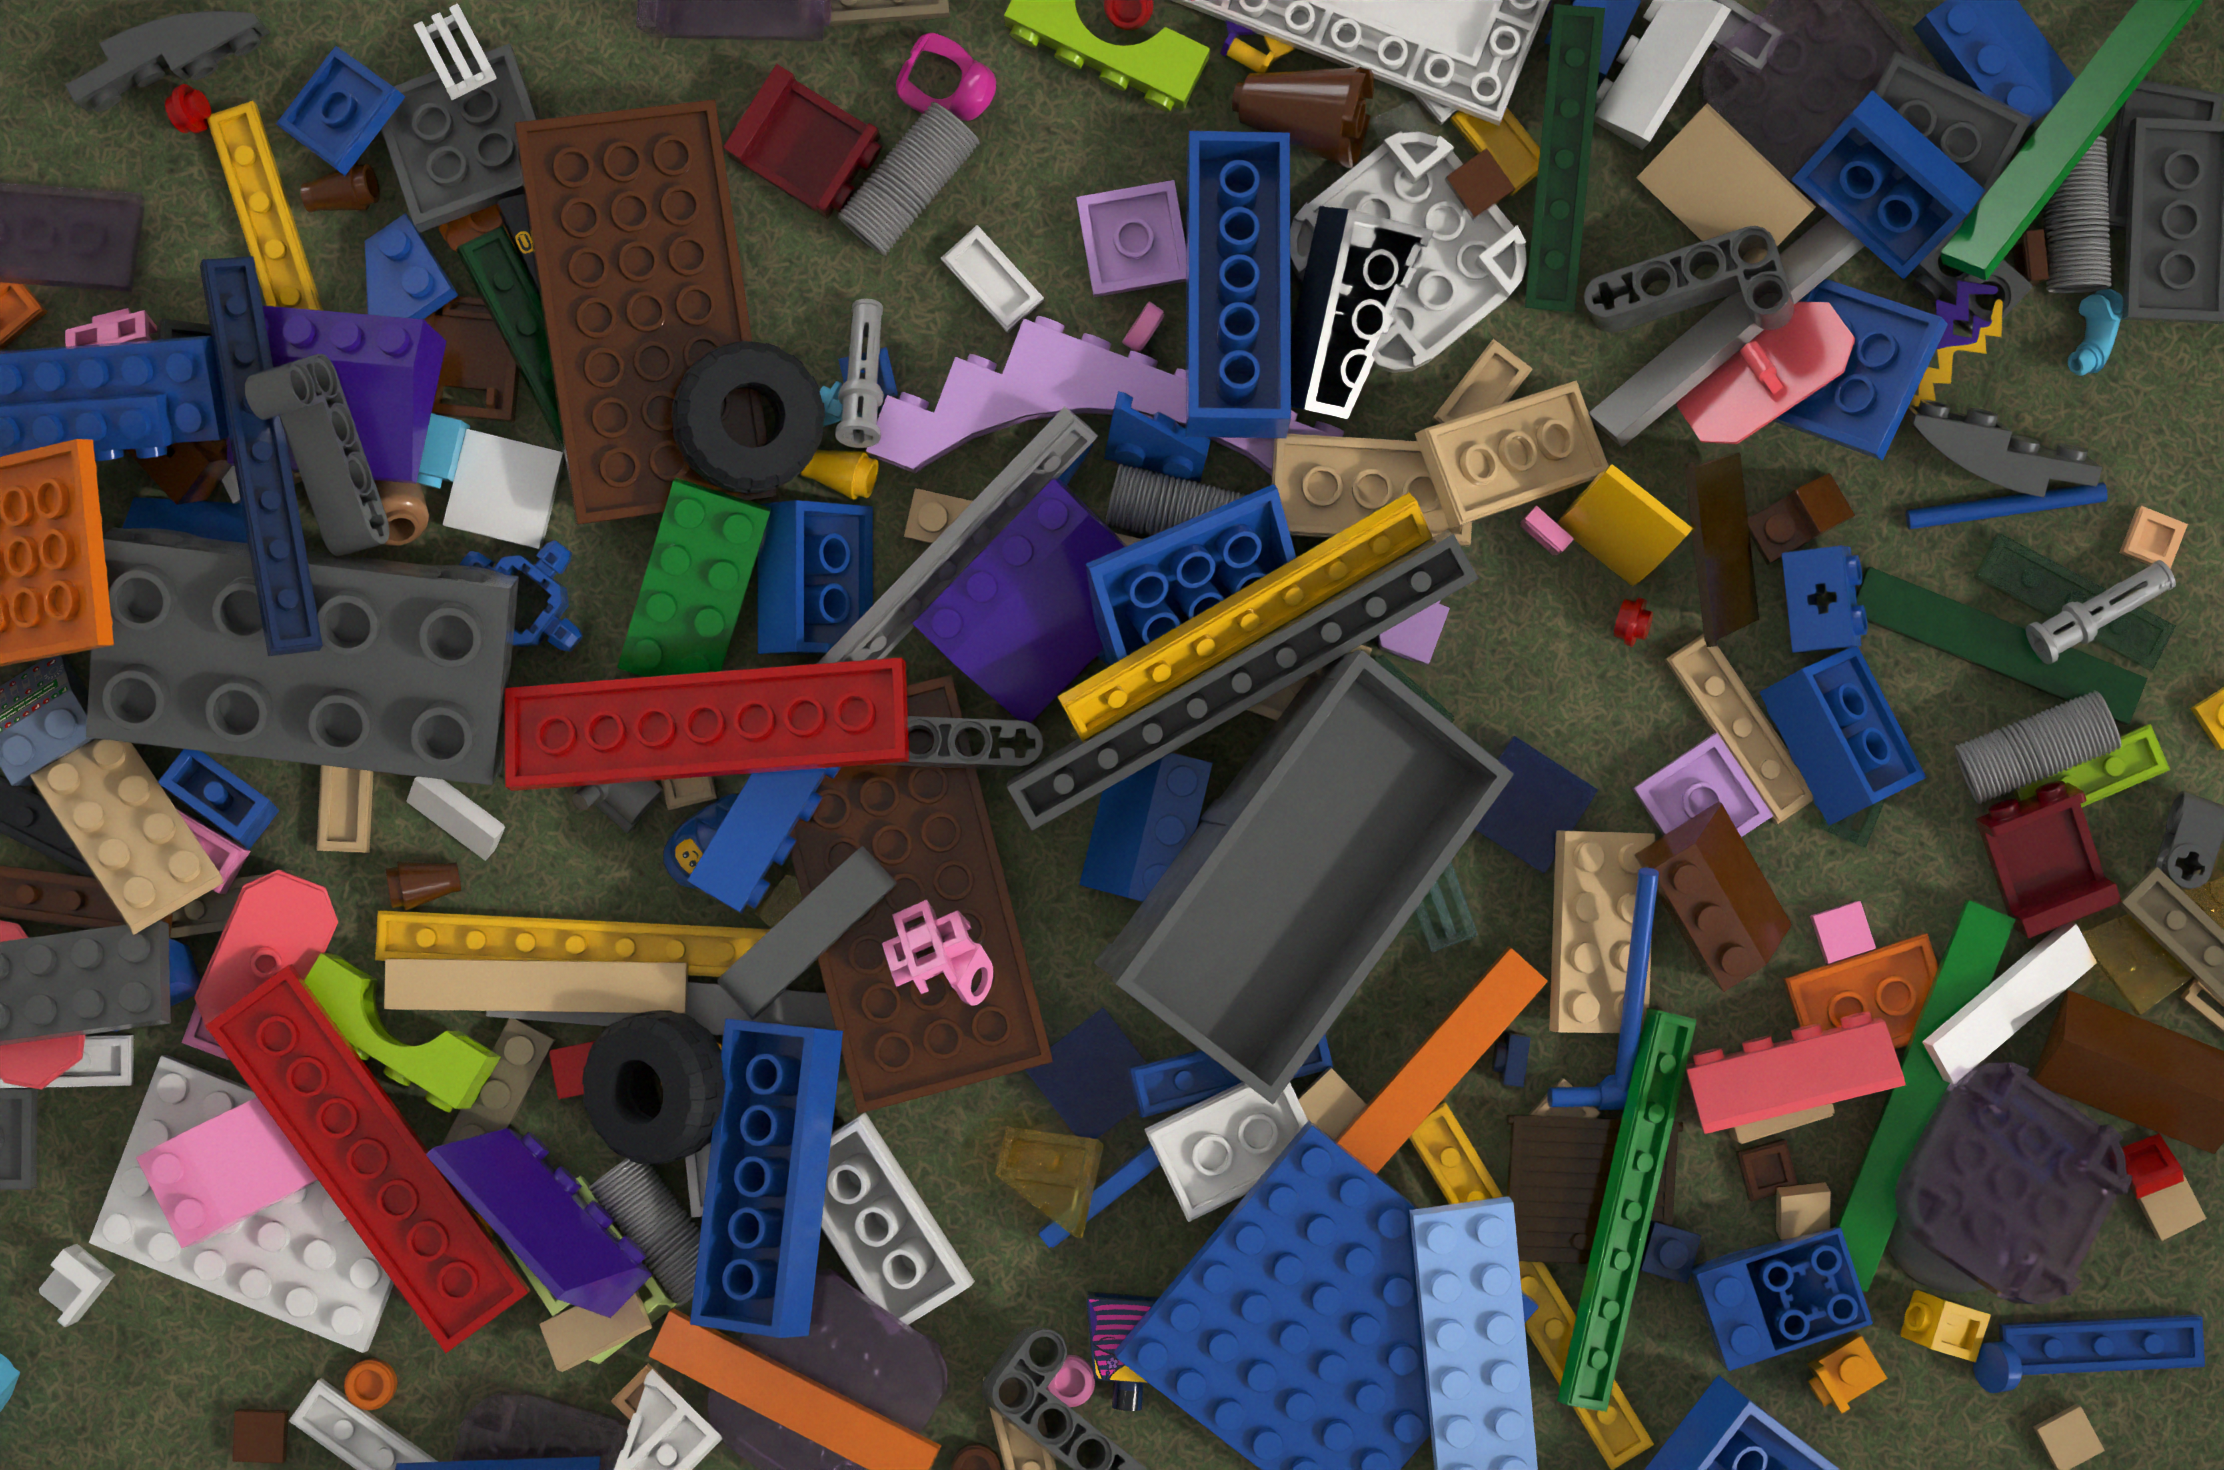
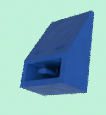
(1780, 1297)

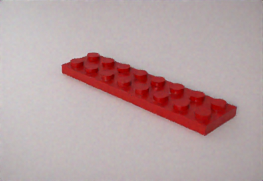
(706, 724)
(367, 1158)

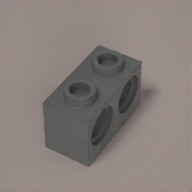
(1936, 285)

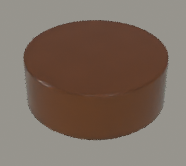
(976, 1457)

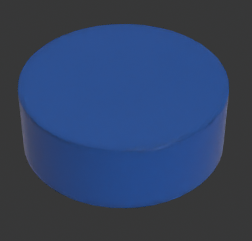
(1998, 1367)

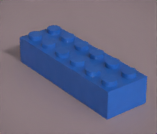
(1238, 285)
(767, 1179)

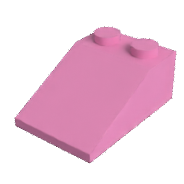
(223, 1172)

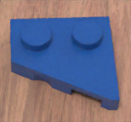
(404, 273)
(1154, 443)

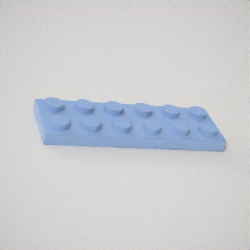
(1474, 1336)

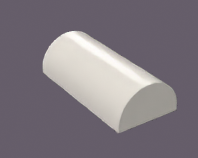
(885, 1227)

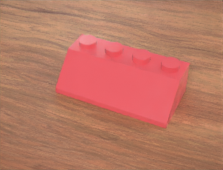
(1793, 1073)

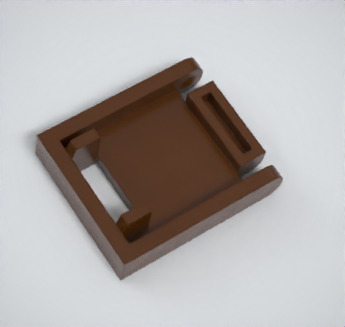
(475, 360)

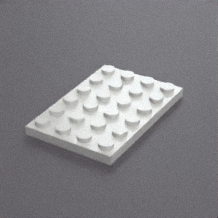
(285, 1261)

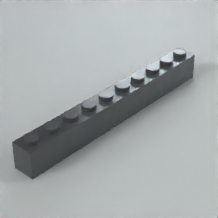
(1242, 679)

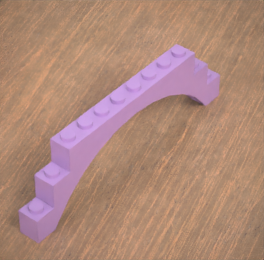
(1085, 377)

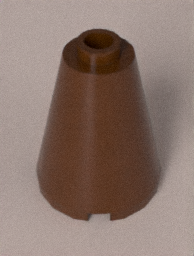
(1317, 107)

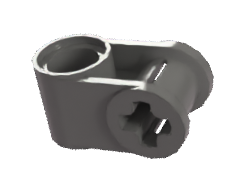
(2191, 833)

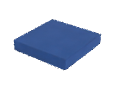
(340, 110)

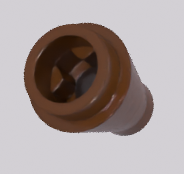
(342, 192)
(420, 882)

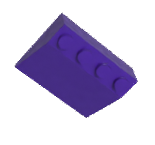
(385, 371)
(1024, 605)
(545, 1218)

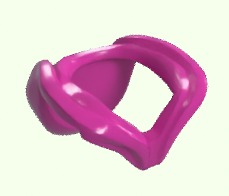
(975, 88)

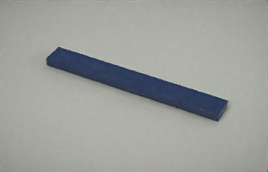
(260, 460)

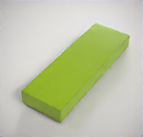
(2132, 764)

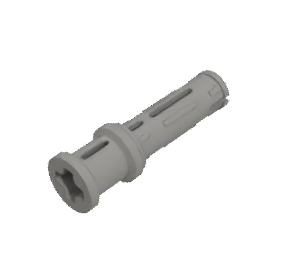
(861, 390)
(2077, 617)

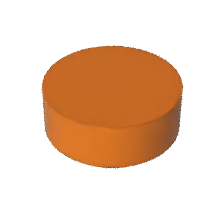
(370, 1384)

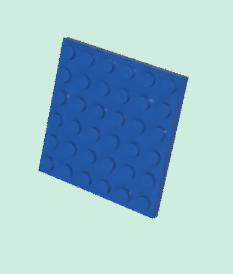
(1299, 1320)

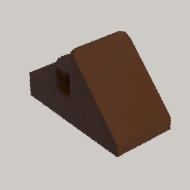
(1799, 518)

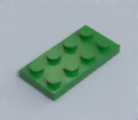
(694, 582)

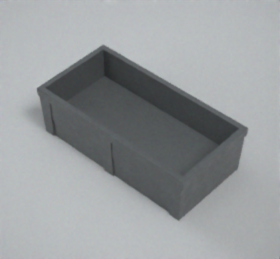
(1305, 871)

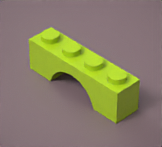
(1160, 67)
(447, 1067)

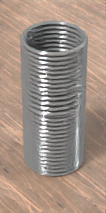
(918, 170)
(2081, 199)
(1149, 506)
(2042, 748)
(655, 1222)

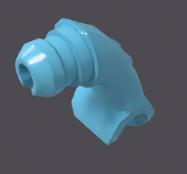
(2102, 316)

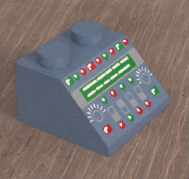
(41, 718)

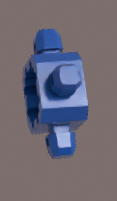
(553, 559)

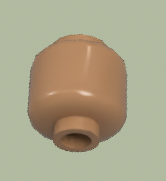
(404, 510)

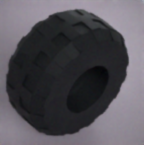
(789, 391)
(621, 1093)

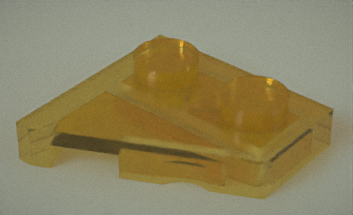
(1052, 1173)

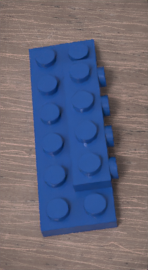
(112, 394)

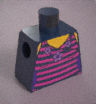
(1110, 1321)

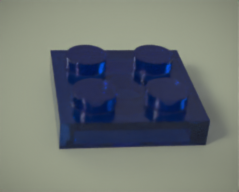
(1534, 805)
(1090, 1076)

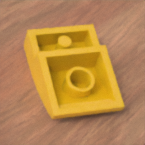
(1623, 525)

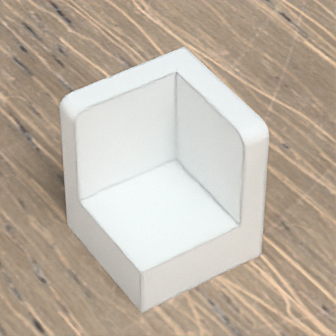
(75, 1283)

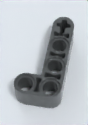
(1688, 291)
(325, 450)
(946, 755)
(806, 932)
(1035, 1399)

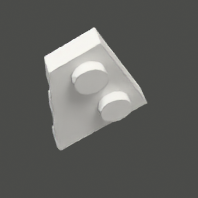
(665, 1431)

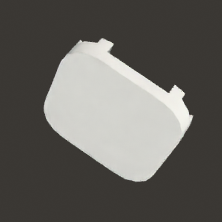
(1457, 276)

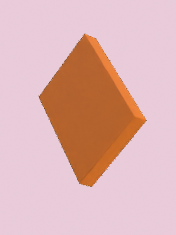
(1882, 981)

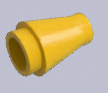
(844, 471)

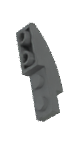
(184, 42)
(1991, 452)

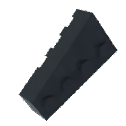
(1347, 303)

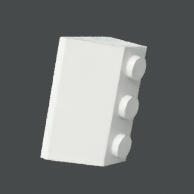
(1657, 67)

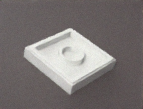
(504, 489)

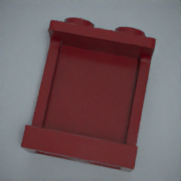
(803, 143)
(2045, 859)

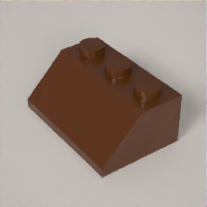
(1717, 896)

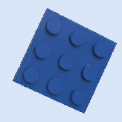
(1881, 374)

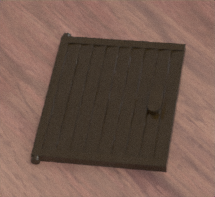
(1721, 546)
(1560, 1183)

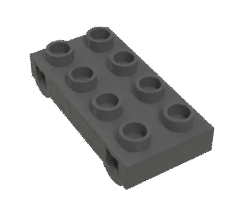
(399, 687)

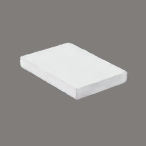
(1224, 1145)

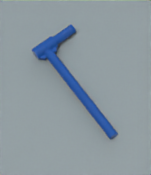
(1613, 1090)

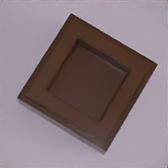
(1479, 184)
(2031, 257)
(1766, 1169)
(260, 1435)

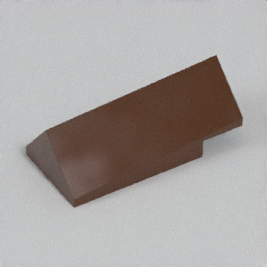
(2135, 1071)

